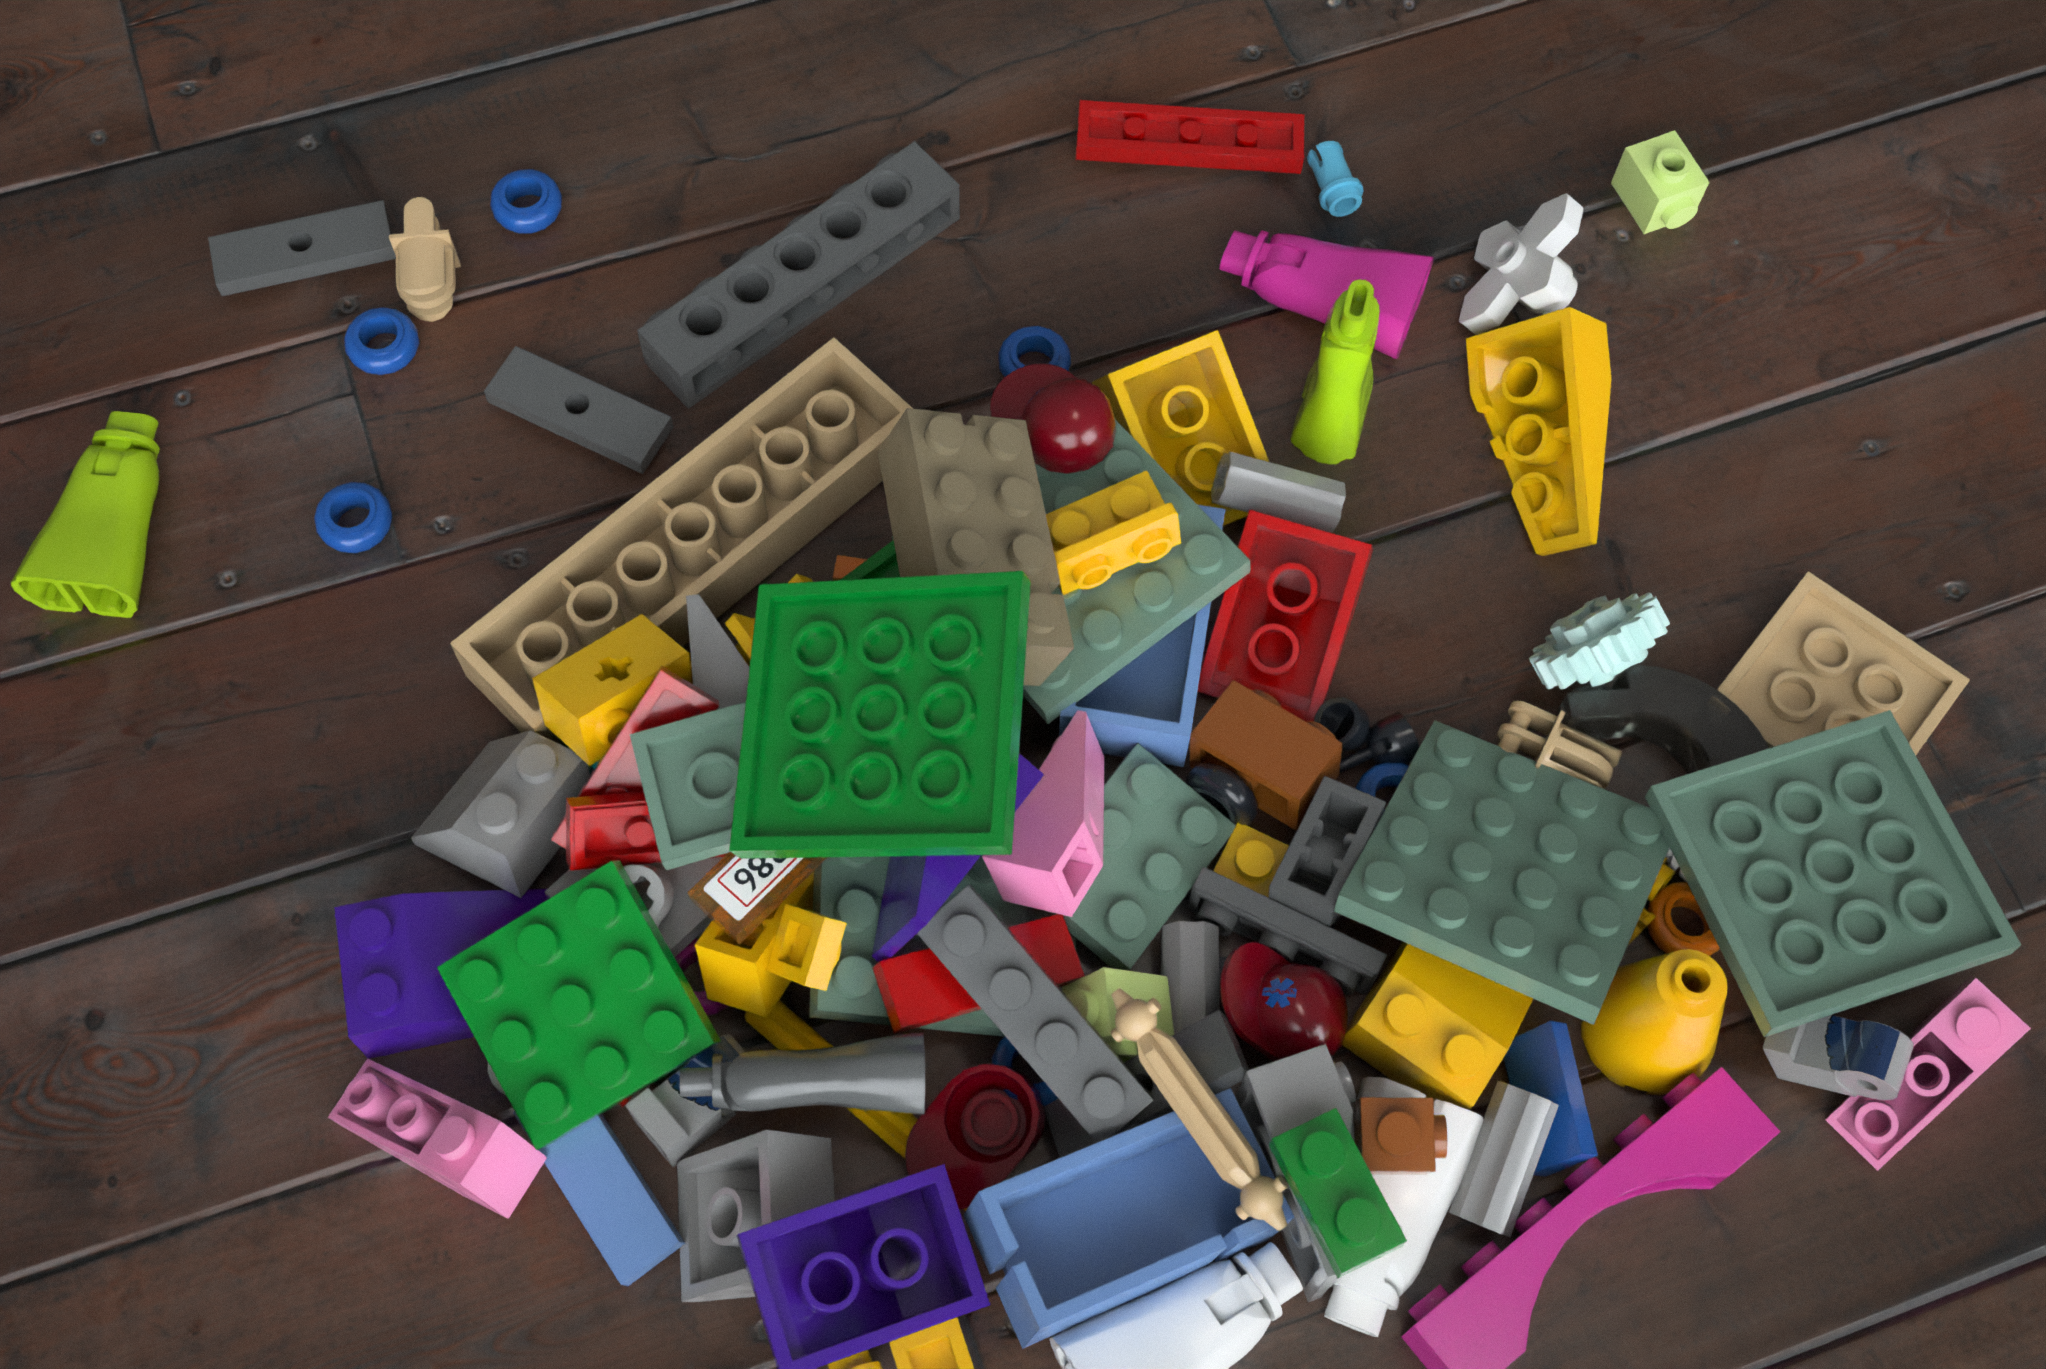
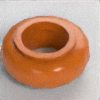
(1663, 930)

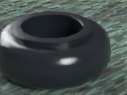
(1224, 792)

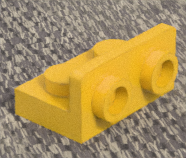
(1111, 532)

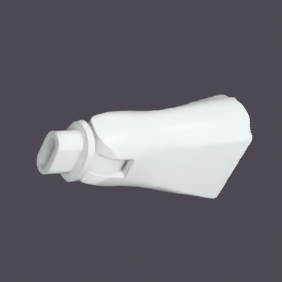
(1419, 1207)
(1190, 1323)

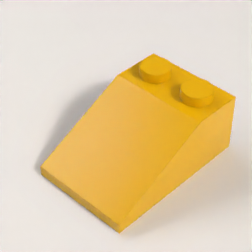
(1186, 413)
(1436, 1026)

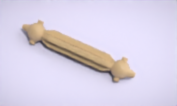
(1199, 1110)

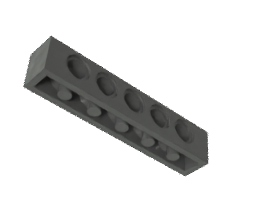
(921, 206)

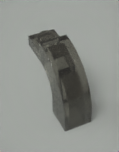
(1668, 710)

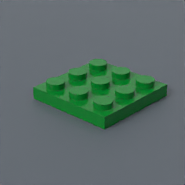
(578, 1004)

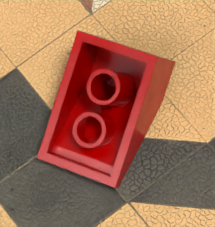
(1288, 615)

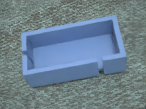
(1153, 694)
(1111, 1224)

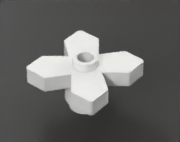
(1524, 266)

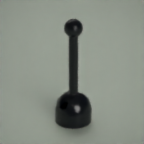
(1388, 742)

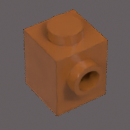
(1399, 1135)

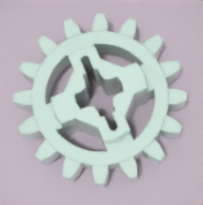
(1599, 641)

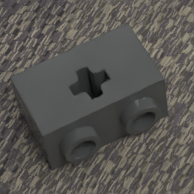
(1325, 850)

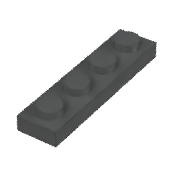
(1035, 1015)

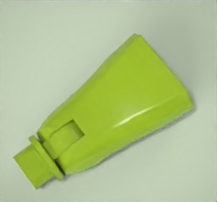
(1340, 379)
(99, 528)

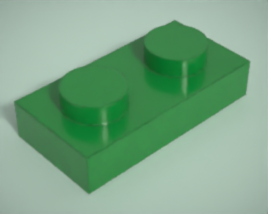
(1337, 1193)

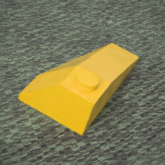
(1548, 411)

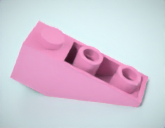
(1058, 828)
(1946, 1058)
(439, 1137)

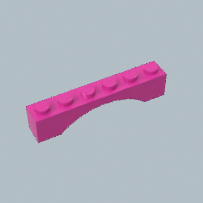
(1691, 1147)

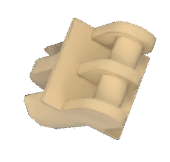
(425, 262)
(1563, 746)

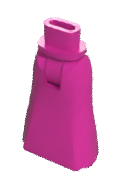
(1312, 274)

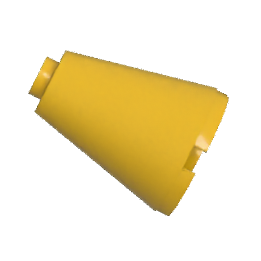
(1658, 1021)

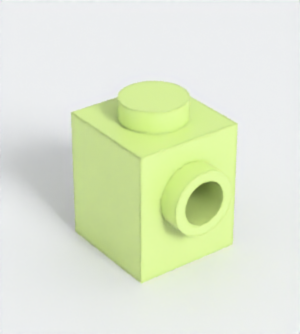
(1660, 182)
(1094, 1000)

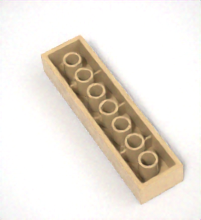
(699, 528)

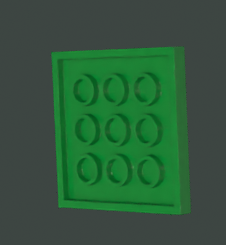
(883, 718)

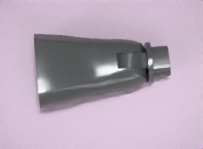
(858, 1075)

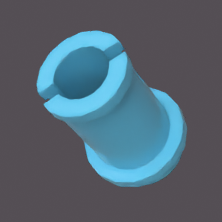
(1339, 189)

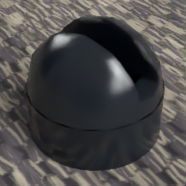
(1345, 721)

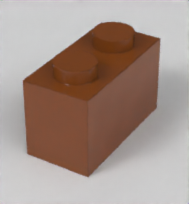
(1268, 749)

